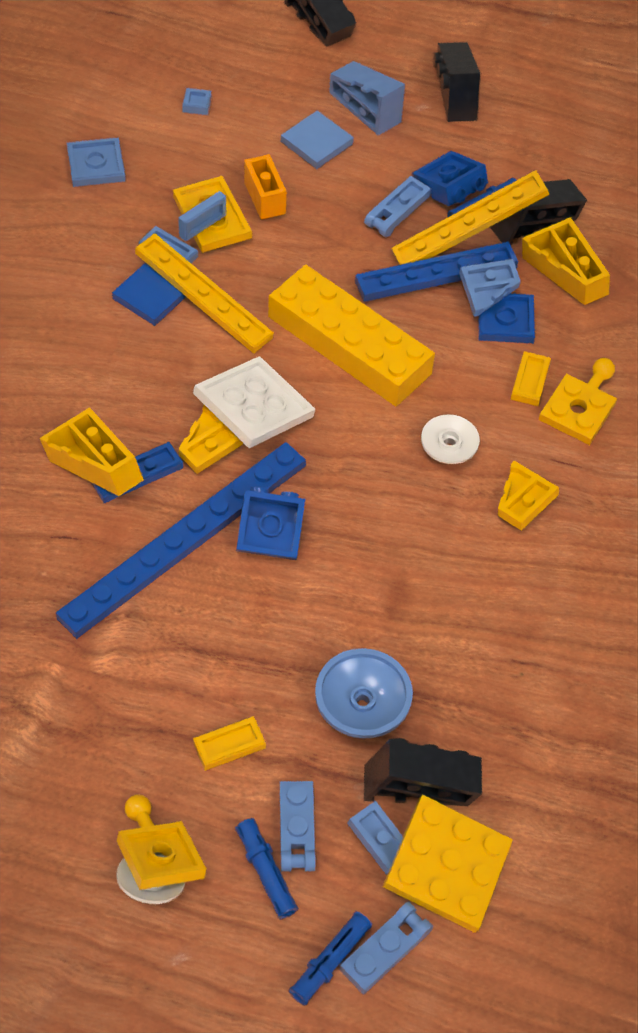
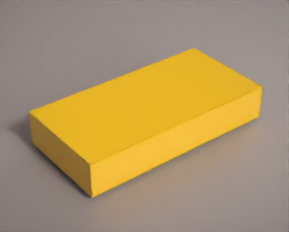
(530, 378)
(229, 743)

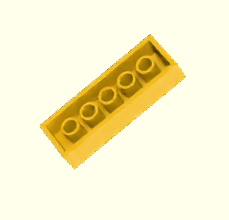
(351, 335)

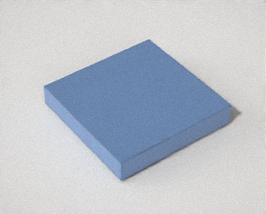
(317, 139)
(96, 162)

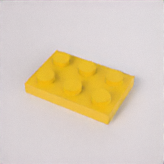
(227, 230)

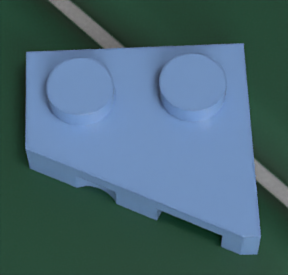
(489, 283)

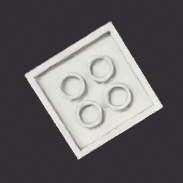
(254, 401)

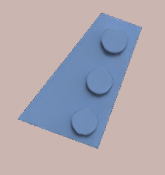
(369, 95)

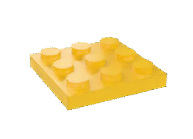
(448, 863)

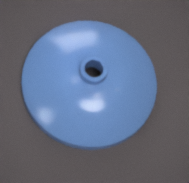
(365, 677)

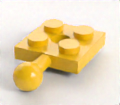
(573, 392)
(172, 840)

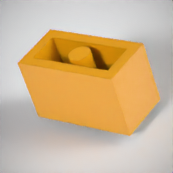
(265, 186)

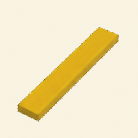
(472, 219)
(204, 293)

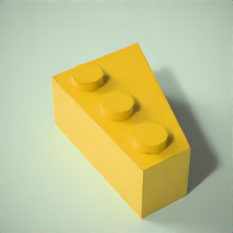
(567, 260)
(92, 452)

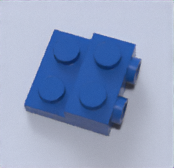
(452, 177)
(270, 523)

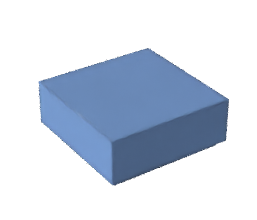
(197, 101)

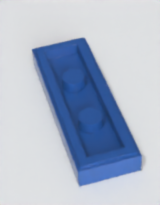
(153, 466)

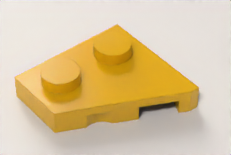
(207, 442)
(525, 496)

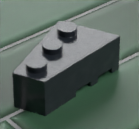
(328, 19)
(458, 80)
(561, 203)
(418, 770)

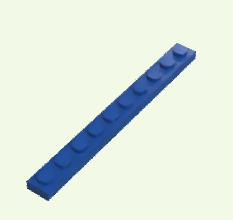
(176, 542)

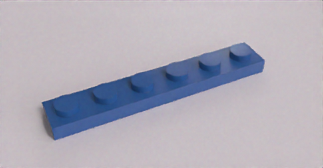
(427, 272)

